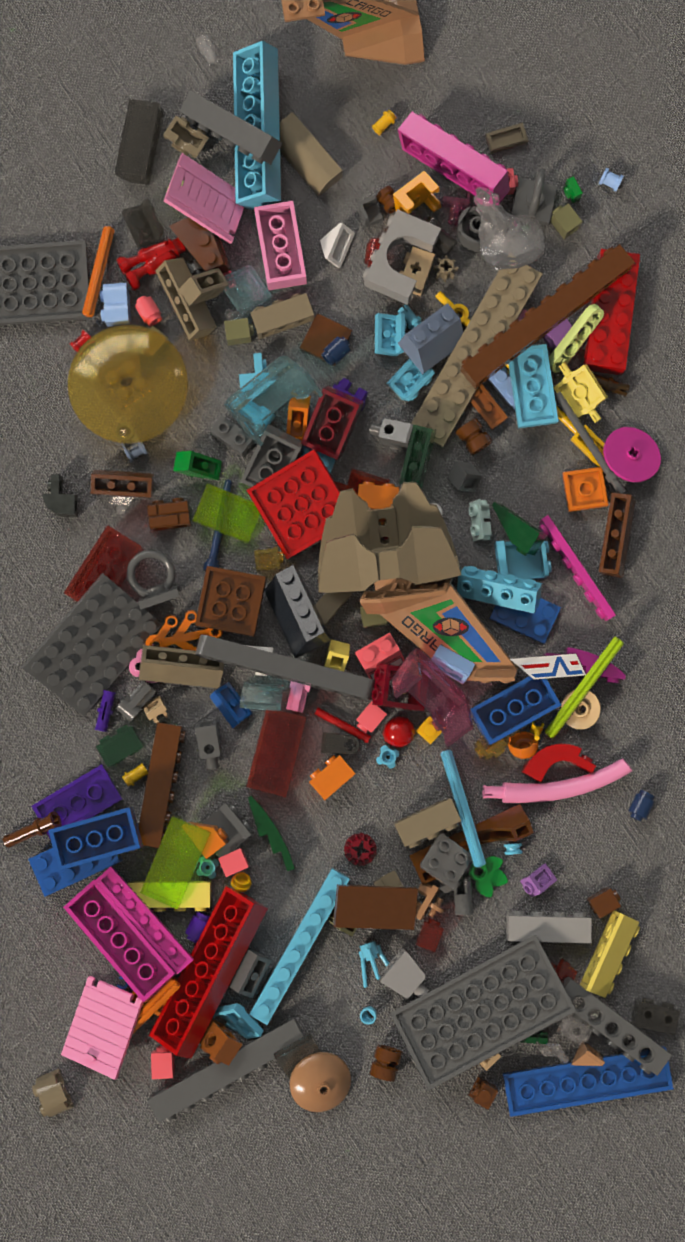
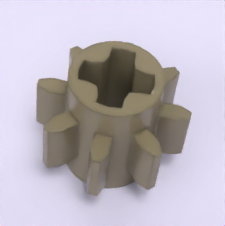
(450, 266)

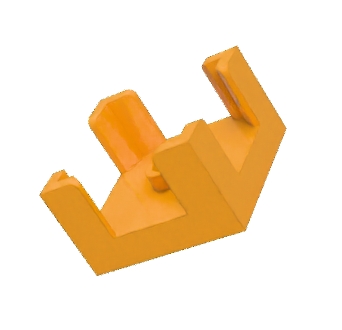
(415, 193)

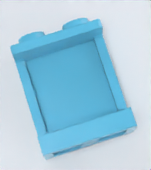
(512, 562)

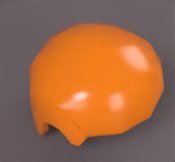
(523, 745)

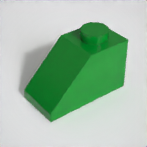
(197, 465)

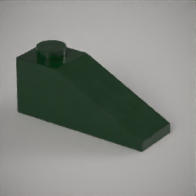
(520, 532)

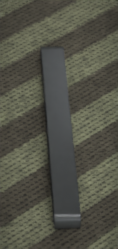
(285, 667)

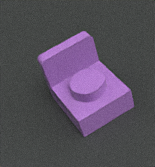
(538, 880)

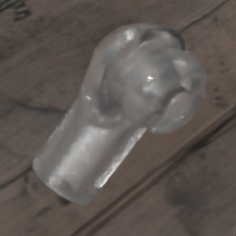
(555, 1050)

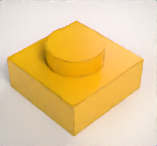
(428, 731)

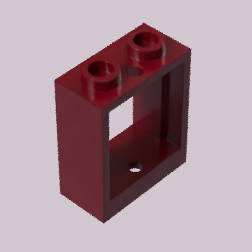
(381, 689)

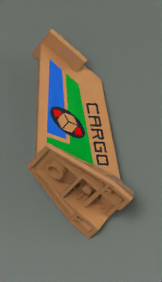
(368, 28)
(437, 616)

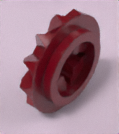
(355, 840)

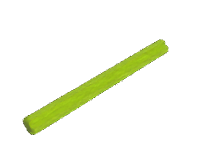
(584, 687)

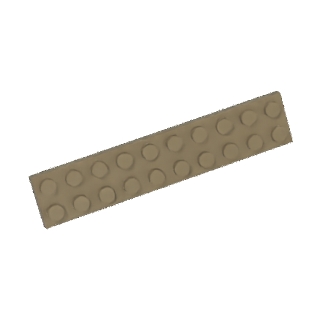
(495, 313)

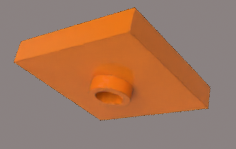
(585, 489)

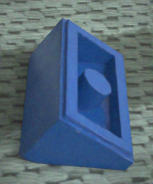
(228, 703)

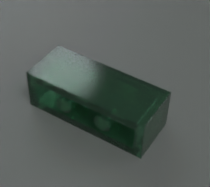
(418, 454)

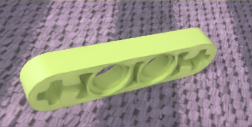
(589, 320)

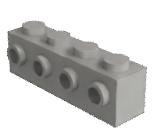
(549, 927)

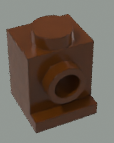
(483, 1092)

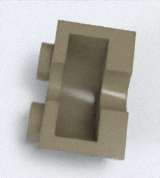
(184, 137)
(52, 1094)

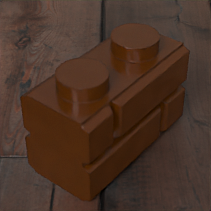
(169, 515)

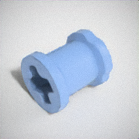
(611, 179)

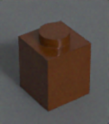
(604, 902)

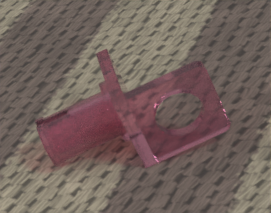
(455, 205)

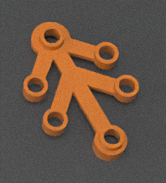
(180, 637)

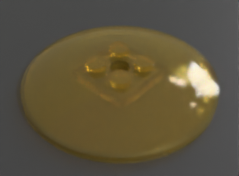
(132, 411)

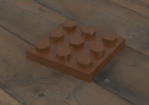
(231, 601)

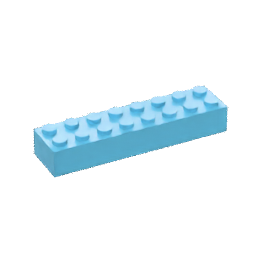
(258, 104)

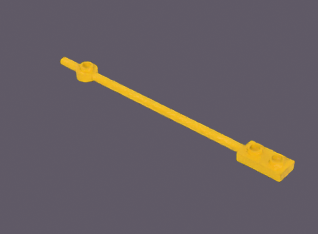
(576, 439)

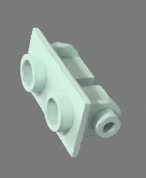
(479, 529)

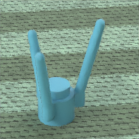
(370, 952)

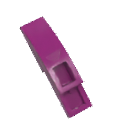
(588, 659)

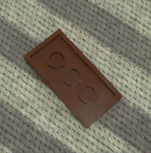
(375, 907)

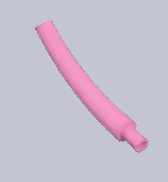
(557, 790)

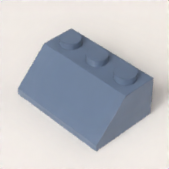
(433, 338)

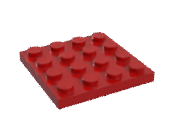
(296, 502)

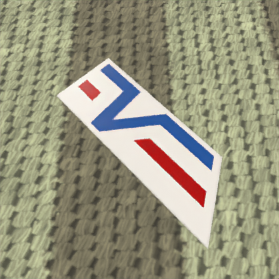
(551, 666)

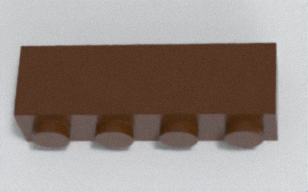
(617, 535)

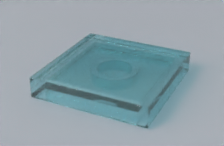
(246, 289)
(261, 696)

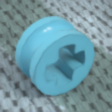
(513, 848)

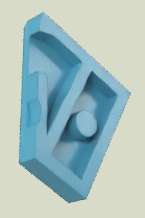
(239, 1020)

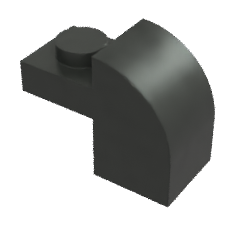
(60, 504)

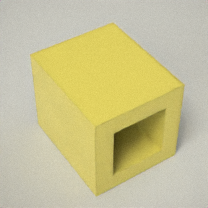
(337, 655)

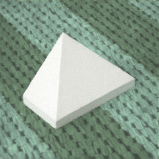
(336, 244)

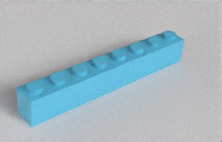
(298, 947)

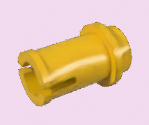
(382, 124)
(135, 774)

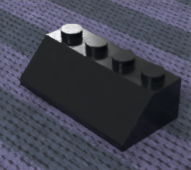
(296, 612)

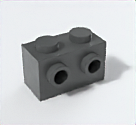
(249, 973)

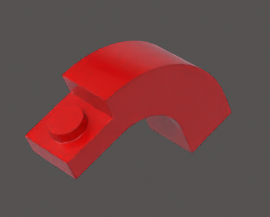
(545, 757)

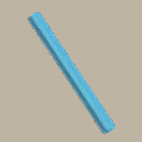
(463, 808)

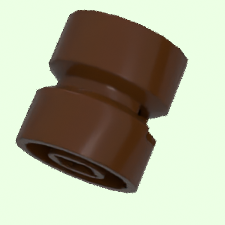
(474, 437)
(385, 1064)

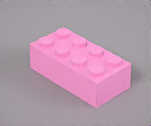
(280, 245)

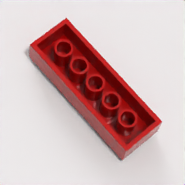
(609, 341)

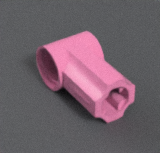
(297, 697)

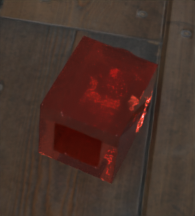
(429, 934)

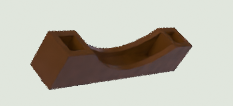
(505, 826)

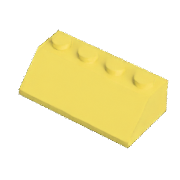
(609, 954)

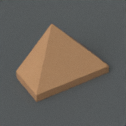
(587, 1056)

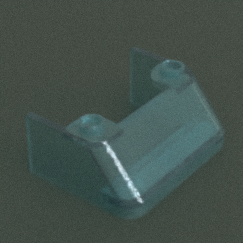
(268, 393)

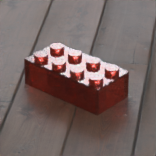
(108, 556)
(276, 752)

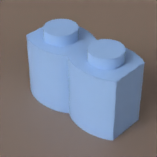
(116, 304)

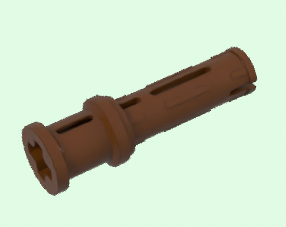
(38, 827)

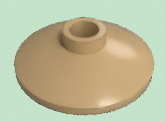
(590, 717)

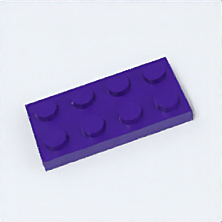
(81, 798)

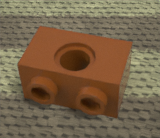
(220, 1043)

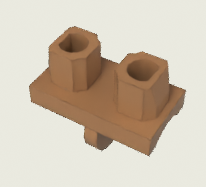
(430, 893)

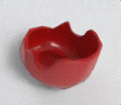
(398, 732)

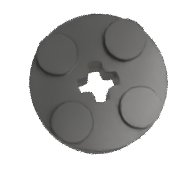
(466, 229)

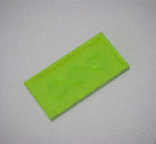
(175, 862)

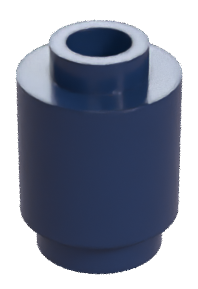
(336, 350)
(641, 805)

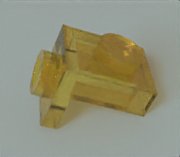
(268, 559)
(495, 749)

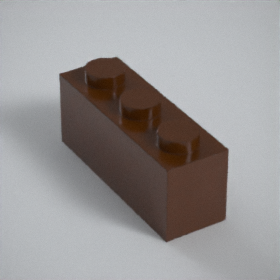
(122, 483)

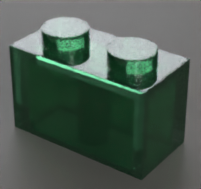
(120, 746)

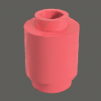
(148, 310)

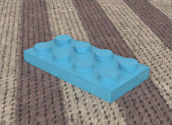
(533, 388)

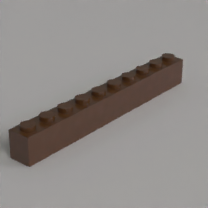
(547, 316)

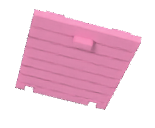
(204, 198)
(102, 1027)

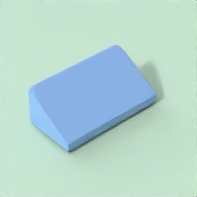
(452, 664)

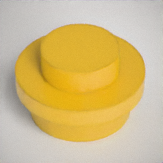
(241, 882)

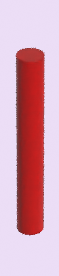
(342, 725)

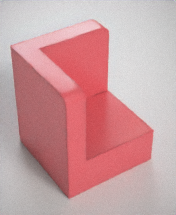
(234, 862)

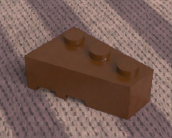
(201, 244)

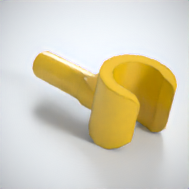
(536, 730)

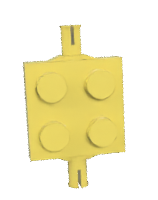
(581, 391)

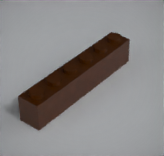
(160, 782)

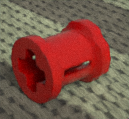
(77, 344)

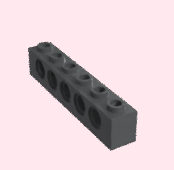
(657, 1055)

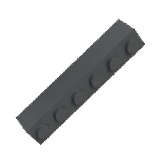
(232, 128)

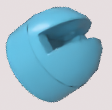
(365, 1017)

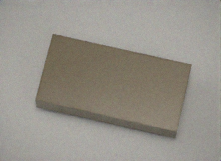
(506, 138)

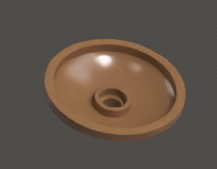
(320, 1071)

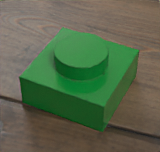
(572, 190)

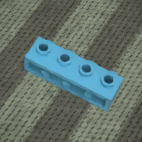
(499, 589)

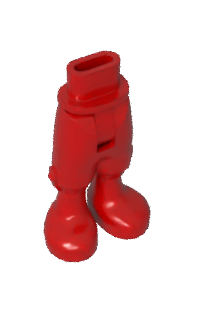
(153, 258)

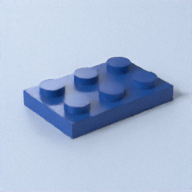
(533, 625)

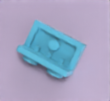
(388, 332)
(409, 381)

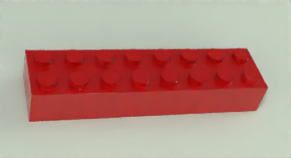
(209, 974)

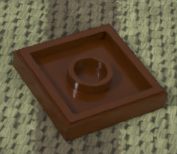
(321, 334)

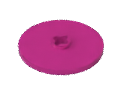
(626, 466)

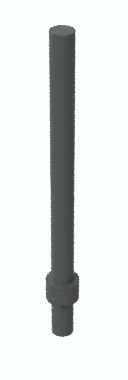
(610, 475)

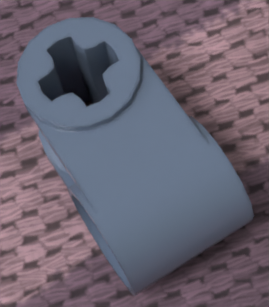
(134, 450)

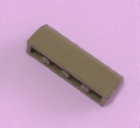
(308, 155)
(179, 667)

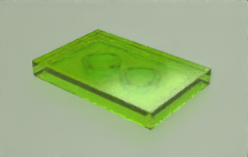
(227, 513)

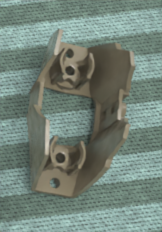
(416, 546)

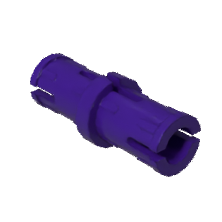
(107, 699)

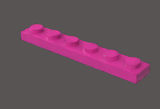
(580, 575)
(144, 919)

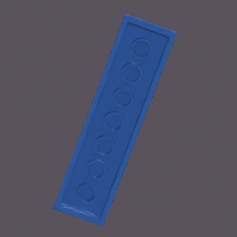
(574, 1085)

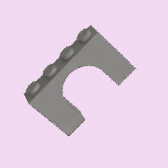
(402, 229)

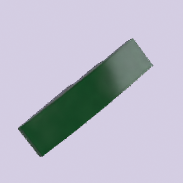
(266, 826)

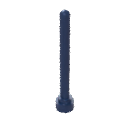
(212, 561)

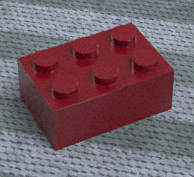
(332, 422)

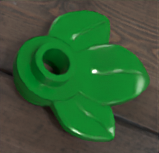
(490, 876)

